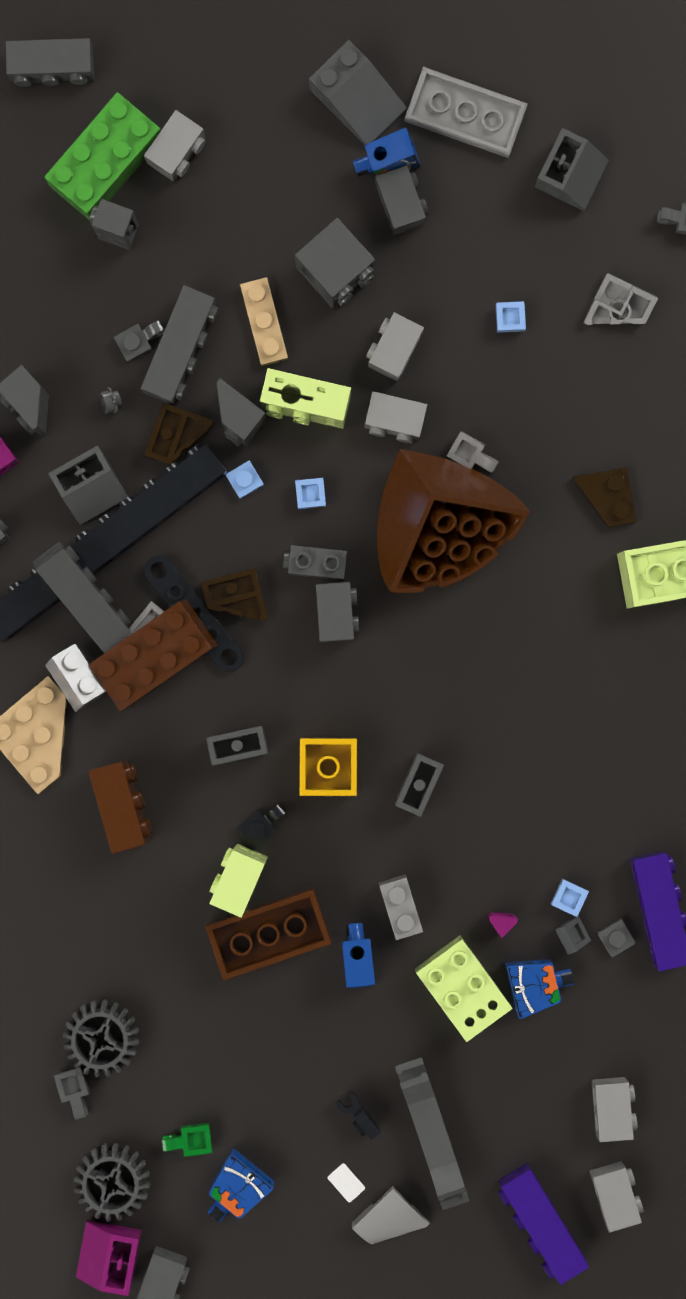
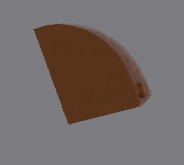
(441, 522)

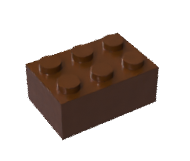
(121, 806)

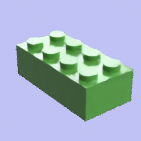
(103, 155)

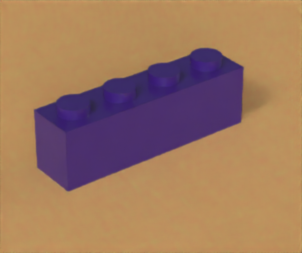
(661, 909)
(543, 1224)

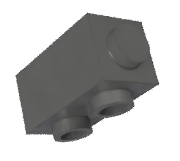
(315, 562)

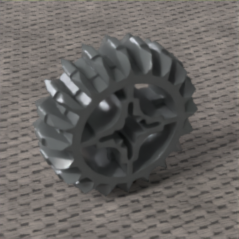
(88, 1033)
(122, 1185)

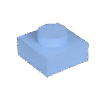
(510, 317)
(244, 479)
(310, 493)
(569, 897)

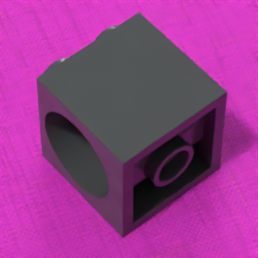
(335, 263)

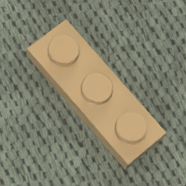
(264, 321)

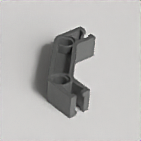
(432, 1133)

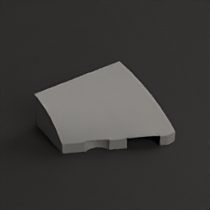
(620, 303)
(388, 1218)

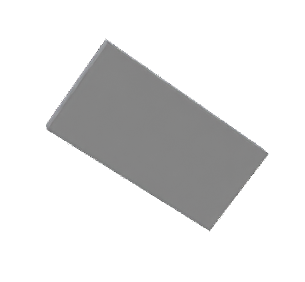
(465, 112)

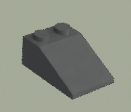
(356, 93)

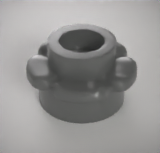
(110, 401)

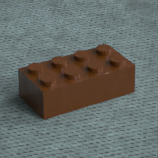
(153, 655)
(268, 933)

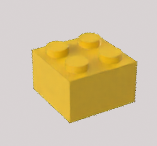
(328, 766)

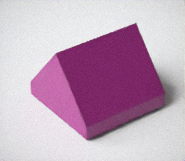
(502, 922)

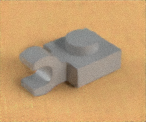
(468, 451)

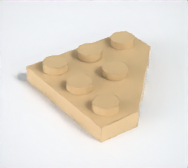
(34, 734)

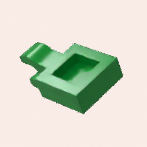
(193, 1140)

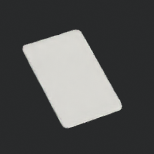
(346, 1182)

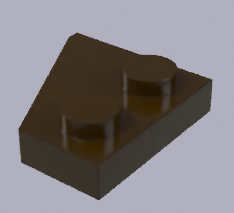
(175, 433)
(610, 495)
(236, 595)

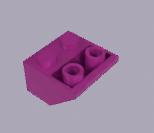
(108, 1257)

